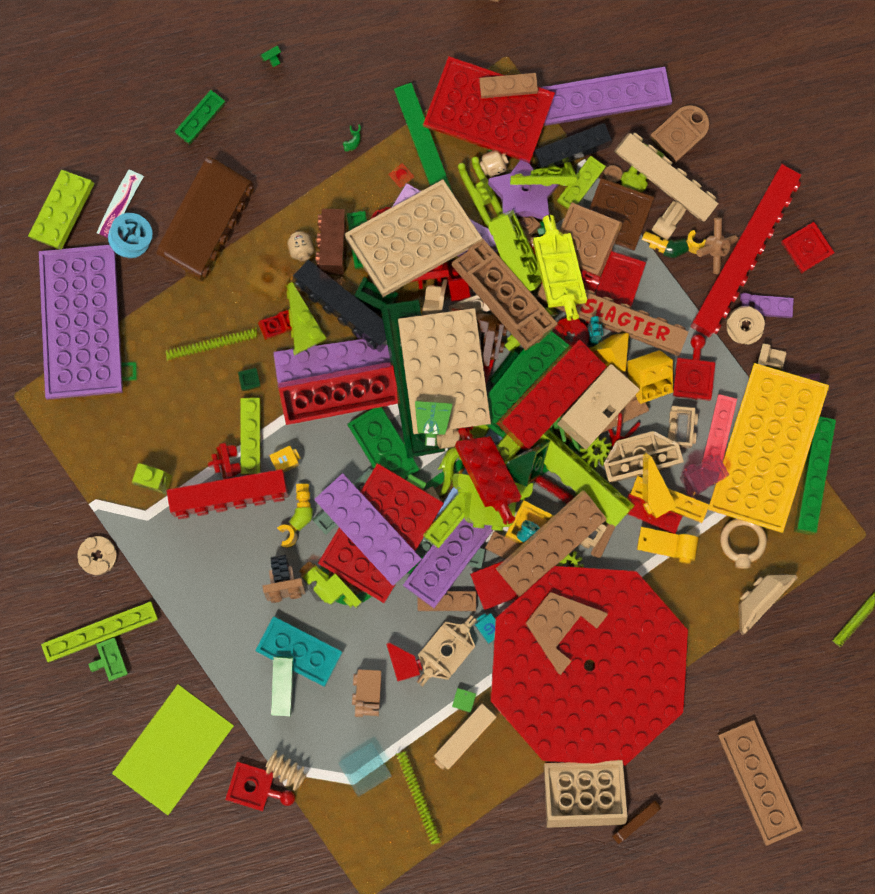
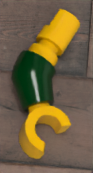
(673, 248)

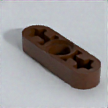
(636, 822)

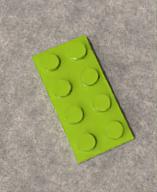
(61, 209)

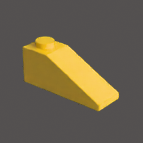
(655, 492)

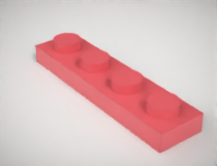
(720, 426)

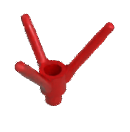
(614, 438)

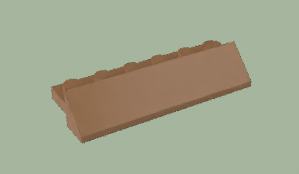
(504, 294)

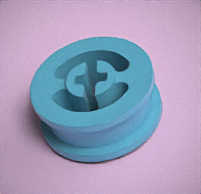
(135, 244)

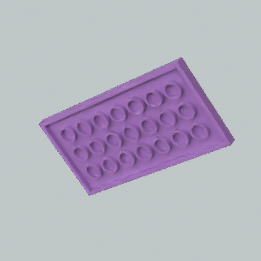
(80, 322)

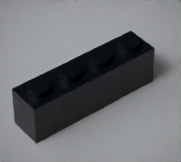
(573, 147)

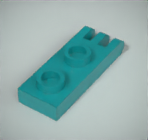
(595, 331)

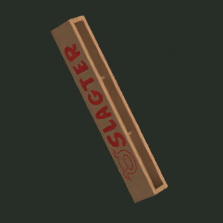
(625, 320)

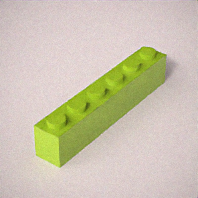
(581, 476)

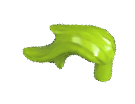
(447, 465)

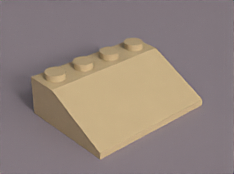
(585, 794)

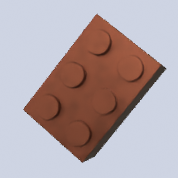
(331, 241)

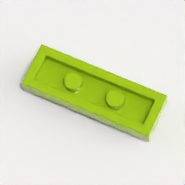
(585, 179)

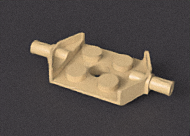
(442, 666)

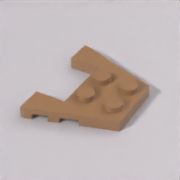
(554, 620)

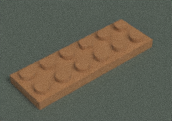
(551, 543)
(759, 783)

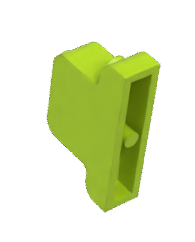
(476, 512)

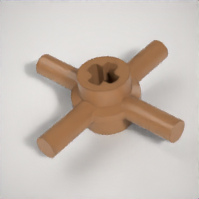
(717, 245)

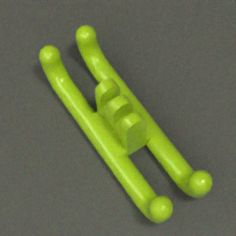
(483, 193)

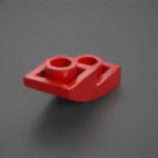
(275, 325)

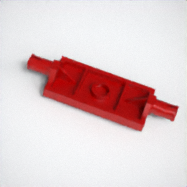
(488, 473)

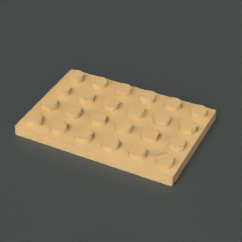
(413, 238)
(445, 365)

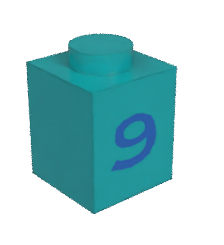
(486, 627)

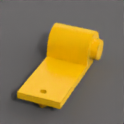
(668, 544)

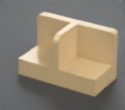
(434, 299)
(771, 357)

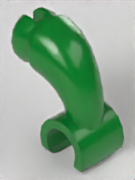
(354, 142)

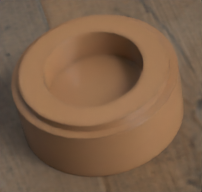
(613, 174)

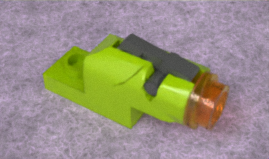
(327, 589)

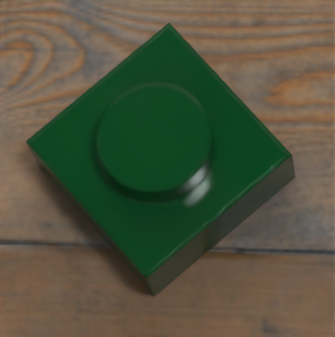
(249, 379)

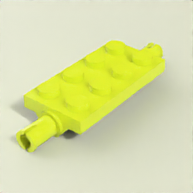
(559, 269)

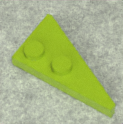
(547, 176)
(304, 326)

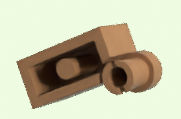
(367, 693)

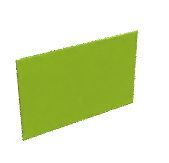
(172, 749)

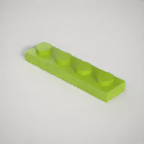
(250, 436)

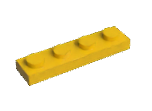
(685, 505)

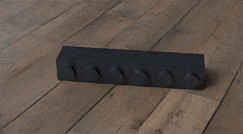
(341, 304)

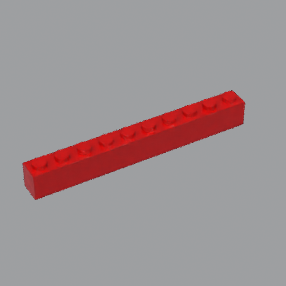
(745, 251)

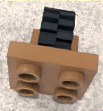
(282, 581)

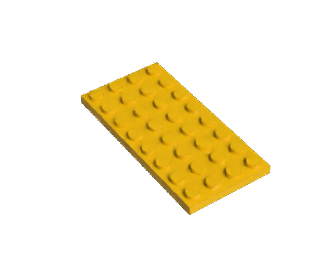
(768, 447)

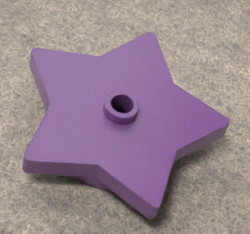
(523, 199)

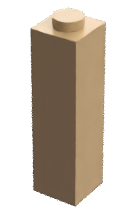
(464, 737)

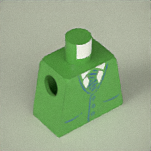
(432, 420)

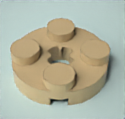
(735, 320)
(92, 545)

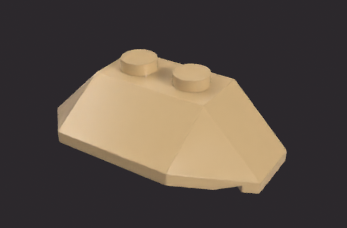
(626, 456)
(761, 598)

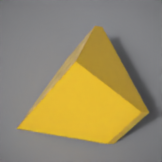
(613, 351)

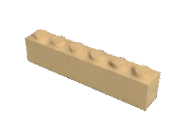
(666, 177)

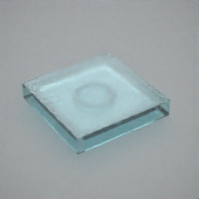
(364, 769)

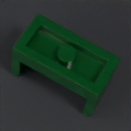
(371, 297)

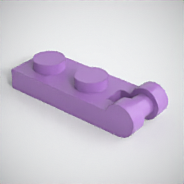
(769, 305)

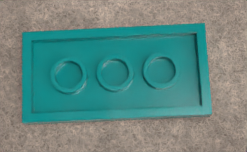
(311, 656)

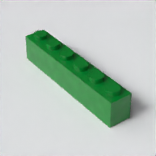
(814, 477)

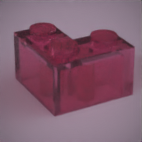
(701, 477)

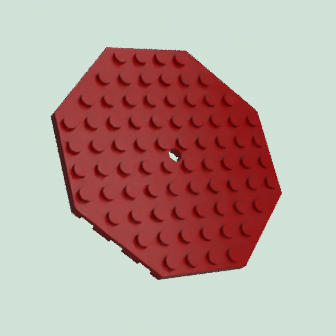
(601, 711)

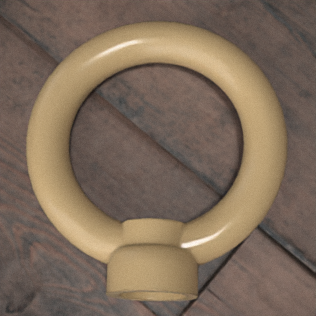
(743, 560)

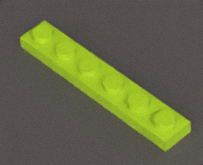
(99, 632)

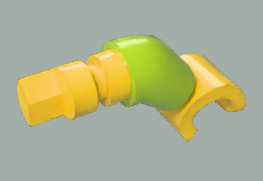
(301, 517)

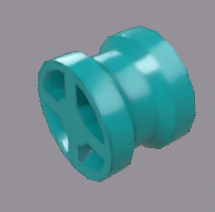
(527, 530)

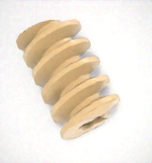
(285, 770)

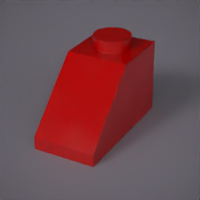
(456, 284)
(404, 663)

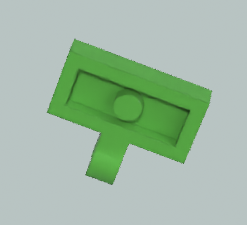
(110, 660)

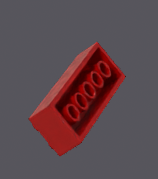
(338, 393)
(551, 395)
(227, 493)

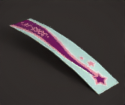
(120, 201)

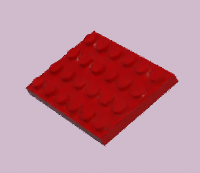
(495, 123)
(407, 511)

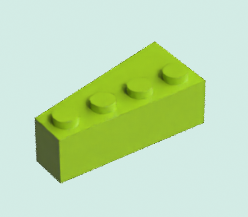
(515, 249)

